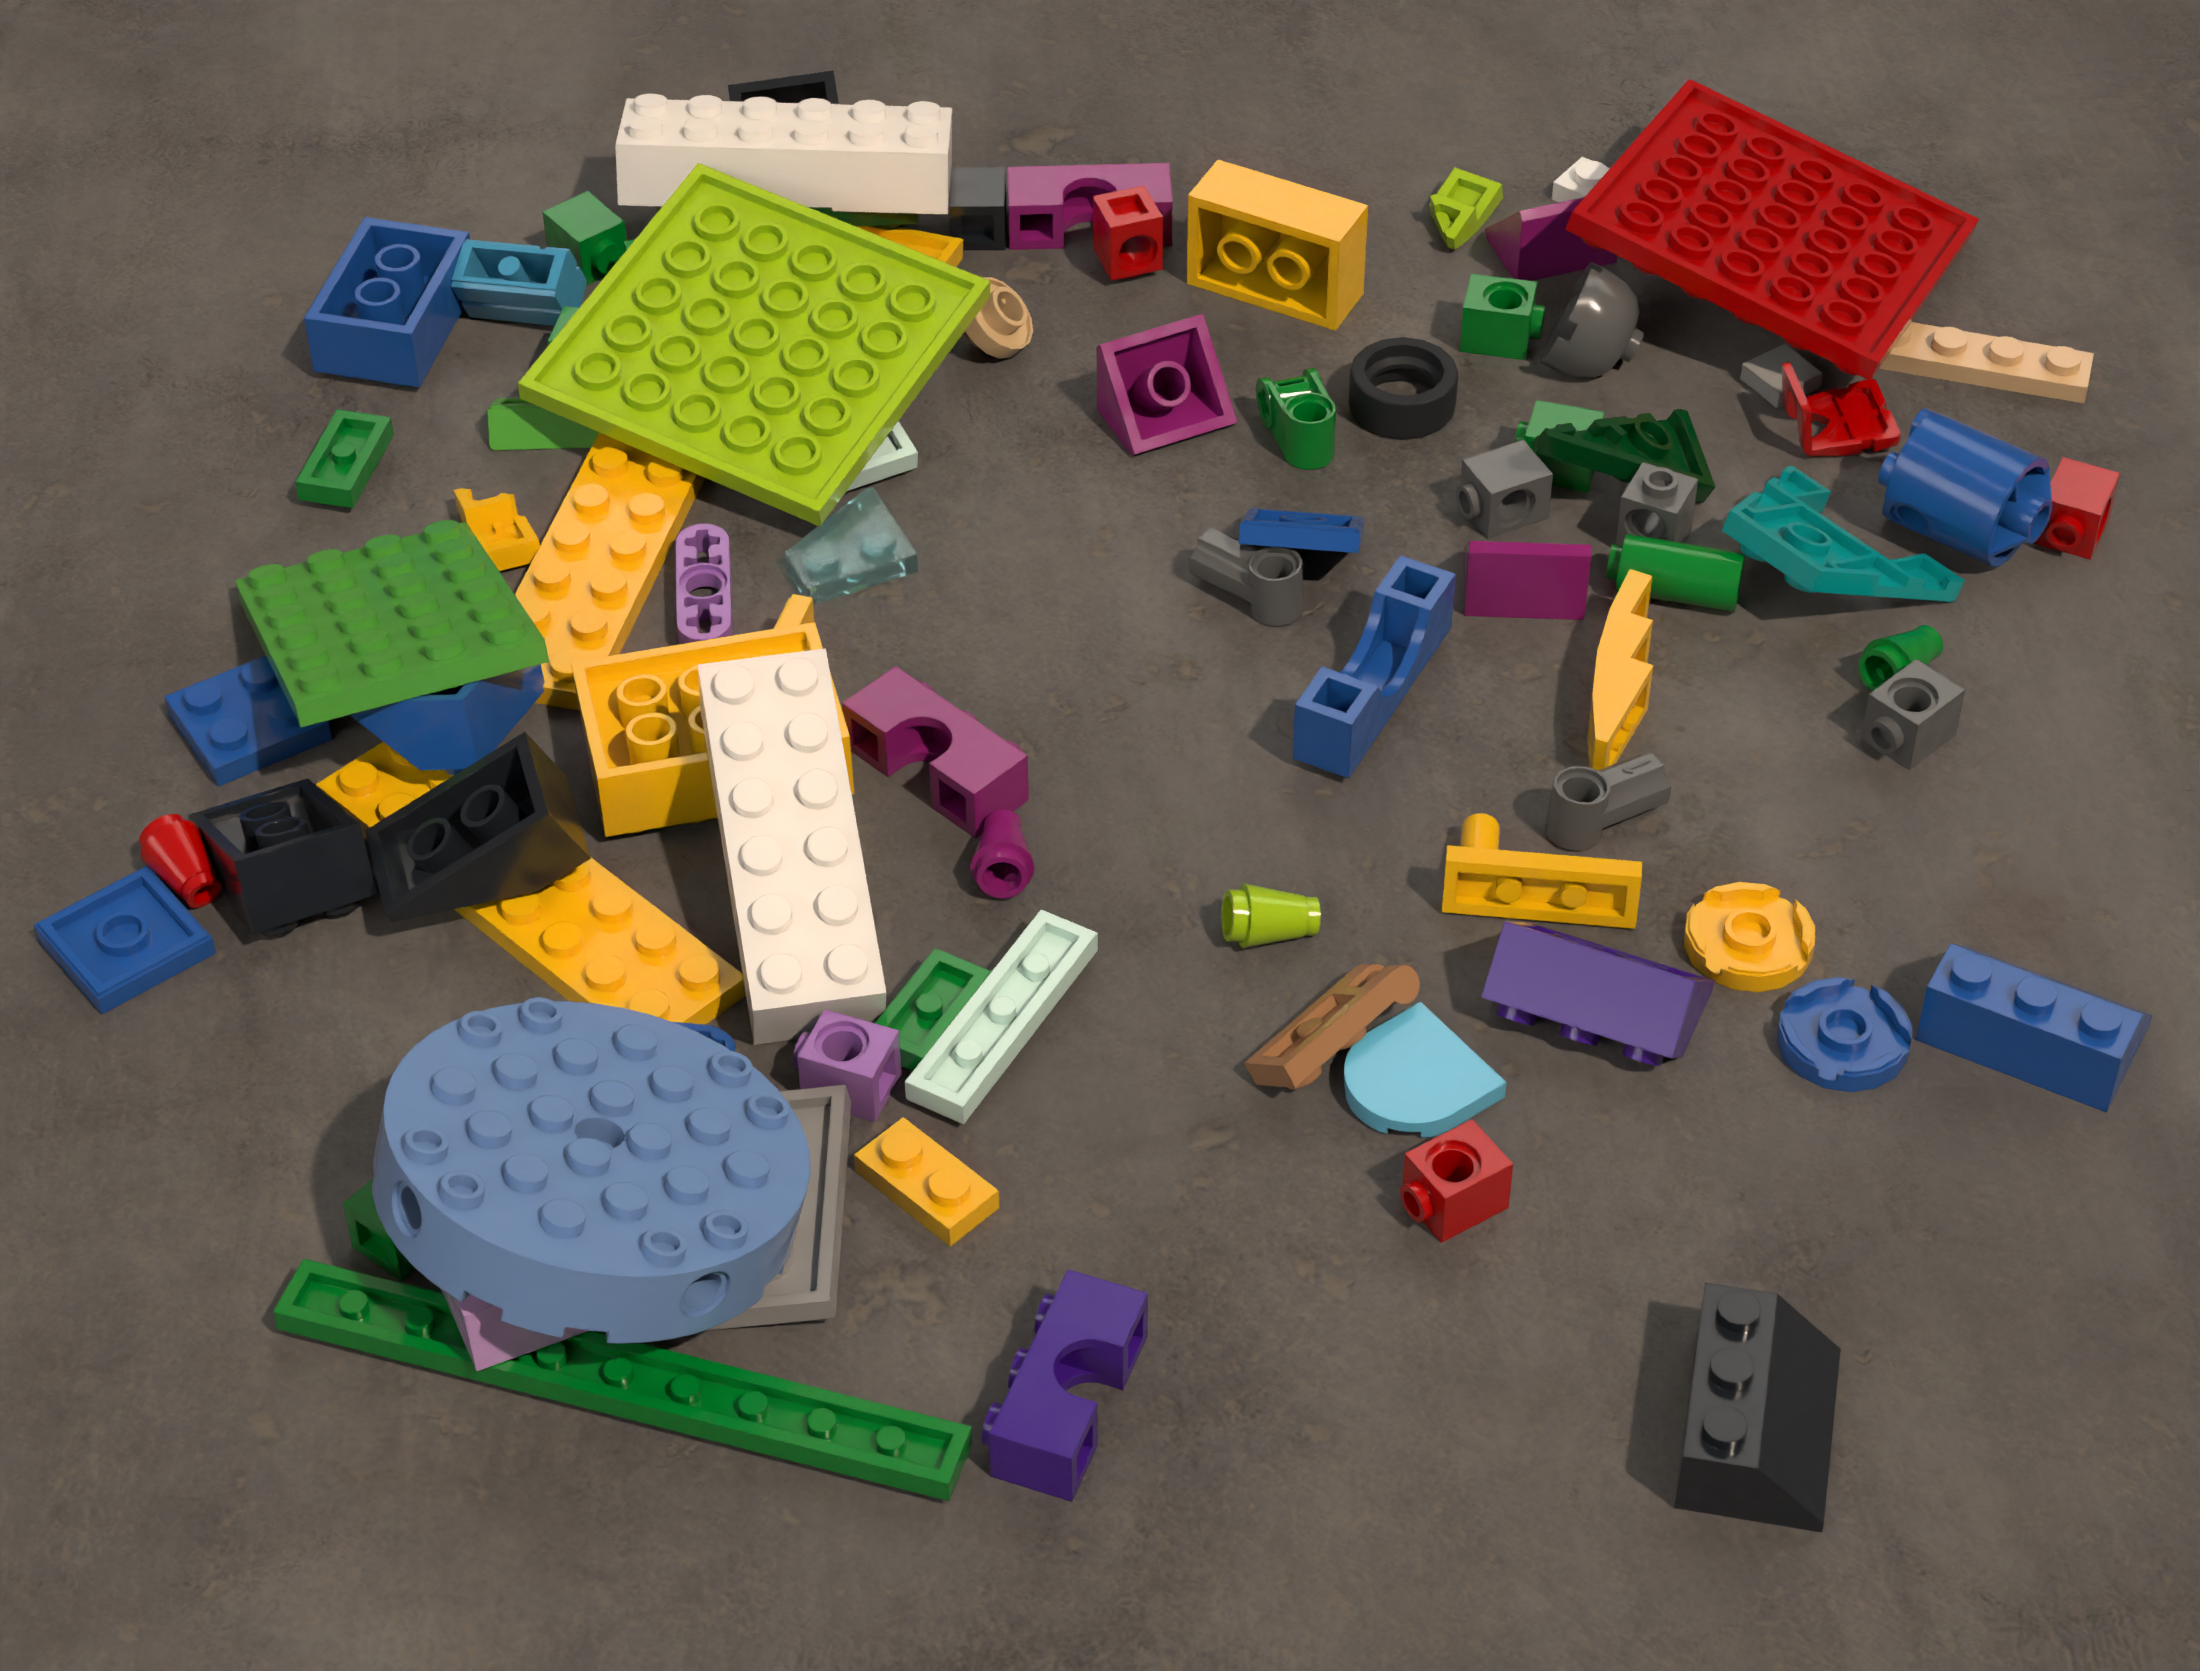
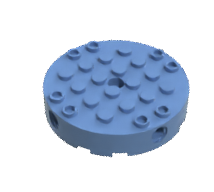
(589, 1170)

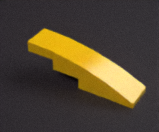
(1621, 673)

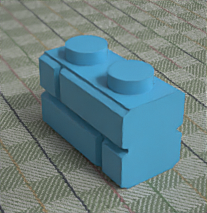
(517, 281)

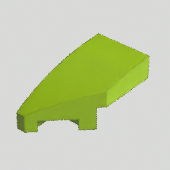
(1463, 206)

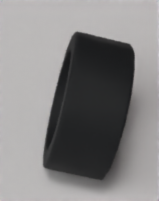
(1403, 414)

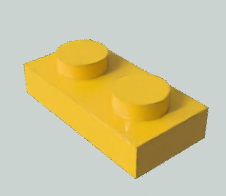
(926, 1181)

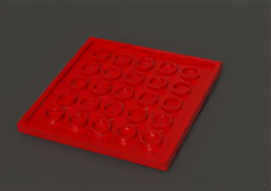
(1774, 228)

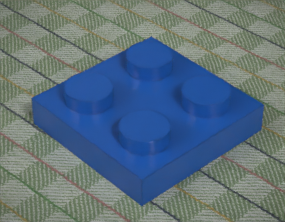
(241, 721)

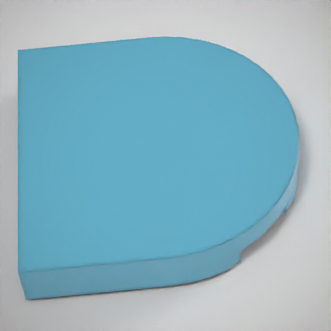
(1417, 1076)

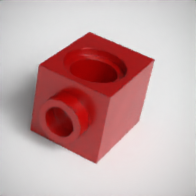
(1127, 233)
(2080, 507)
(1456, 1181)

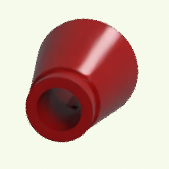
(179, 857)

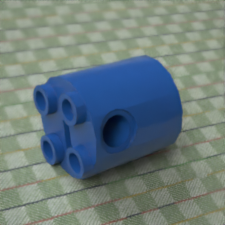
(1966, 489)

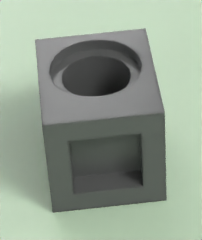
(1504, 489)
(1657, 505)
(1912, 714)

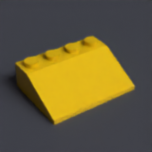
(649, 731)

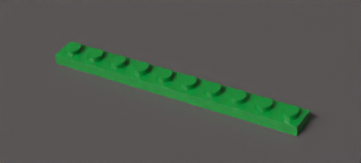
(639, 1384)

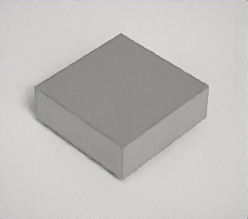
(1765, 373)

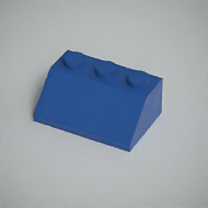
(458, 723)
(2030, 1026)

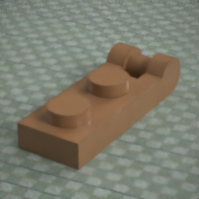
(1331, 1024)

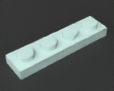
(1001, 1016)

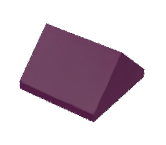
(1538, 246)
(1162, 385)
(1526, 580)

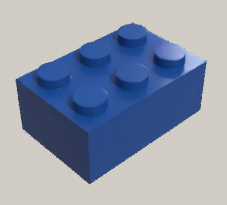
(387, 303)

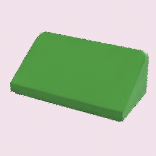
(524, 426)

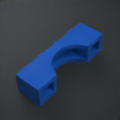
(1349, 708)

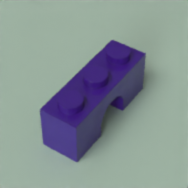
(1082, 1336)

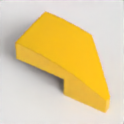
(499, 528)

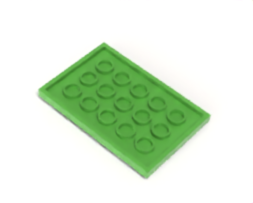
(388, 622)

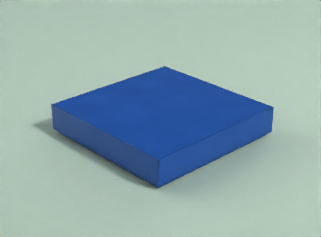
(1302, 530)
(124, 939)

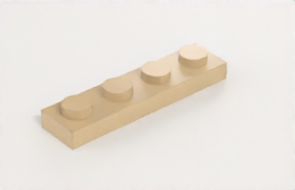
(1992, 362)

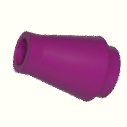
(1002, 858)

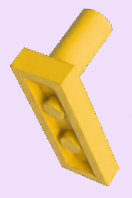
(1536, 885)

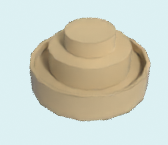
(1002, 323)

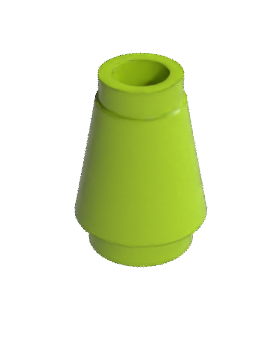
(1267, 915)

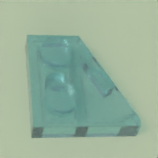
(851, 551)

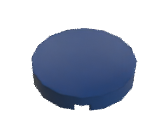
(1844, 1035)

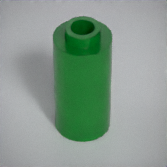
(1680, 571)

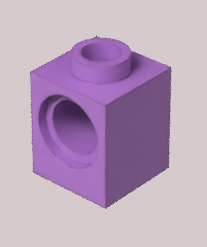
(853, 1055)

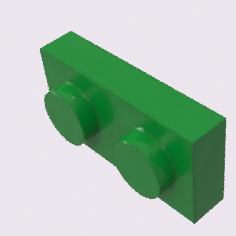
(344, 458)
(931, 1003)

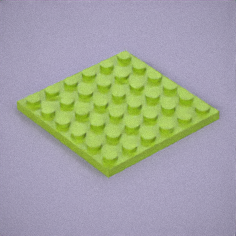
(756, 343)

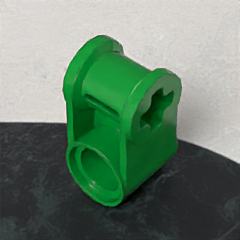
(1299, 418)

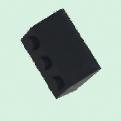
(1758, 1412)

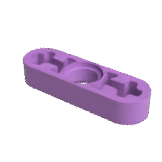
(696, 575)

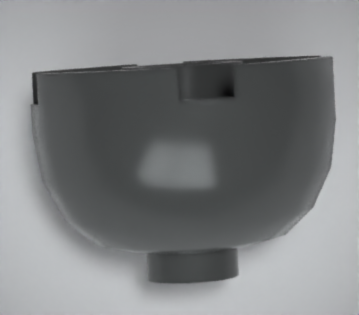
(1594, 326)

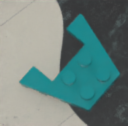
(1822, 557)

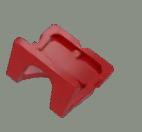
(1853, 417)

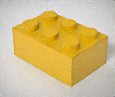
(1276, 244)

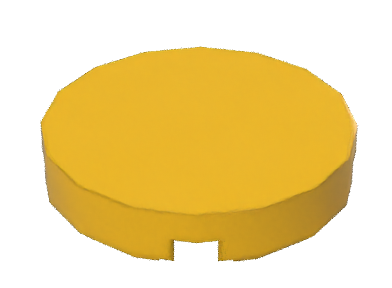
(1749, 937)

